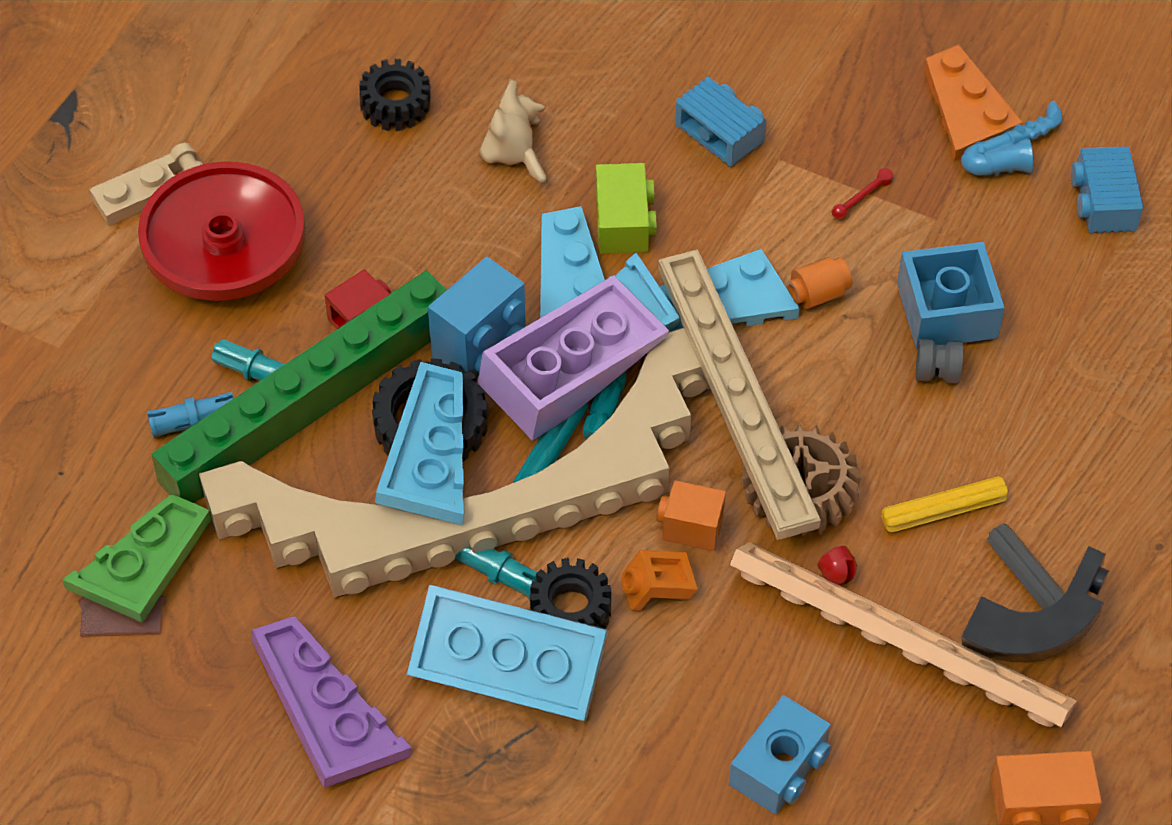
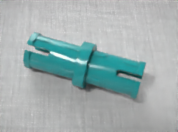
(499, 568)

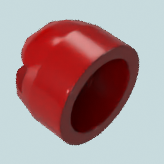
(838, 565)

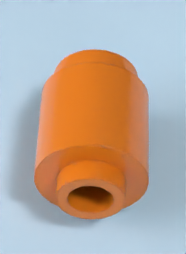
(819, 282)

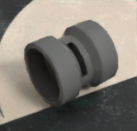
(939, 361)

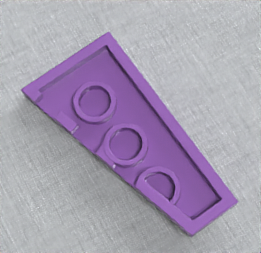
(329, 715)

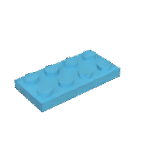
(507, 652)

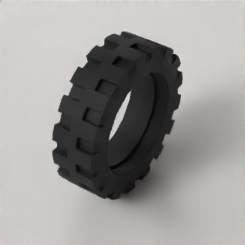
(397, 389)

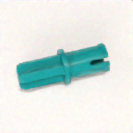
(245, 361)

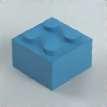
(950, 294)
(476, 315)

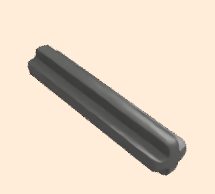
(1025, 566)

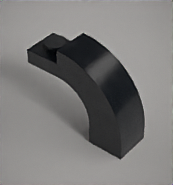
(1043, 633)

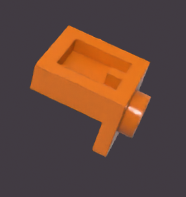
(657, 576)

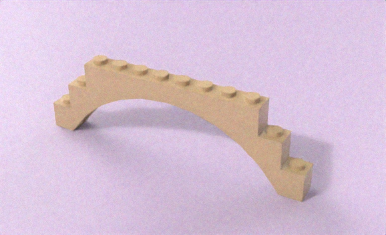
(381, 543)

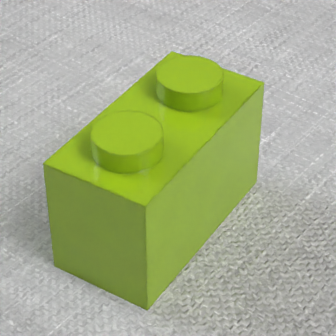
(623, 208)

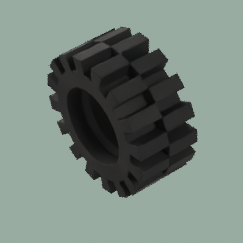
(394, 78)
(573, 579)

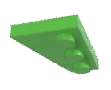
(144, 561)

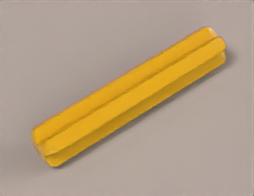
(944, 504)

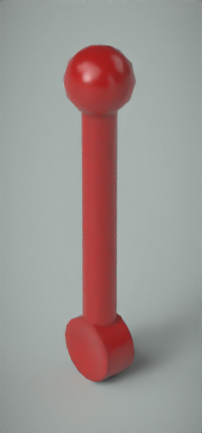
(884, 177)

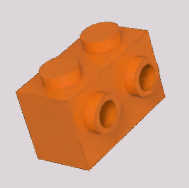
(1045, 789)

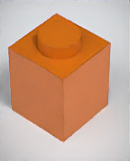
(692, 515)

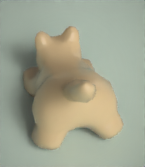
(510, 133)

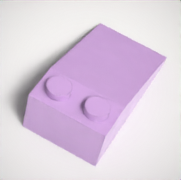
(568, 356)

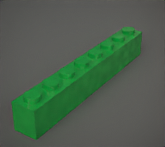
(301, 389)

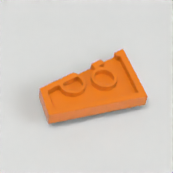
(966, 100)

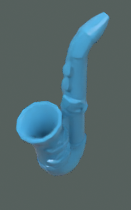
(1012, 148)

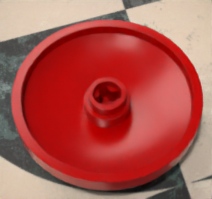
(221, 231)

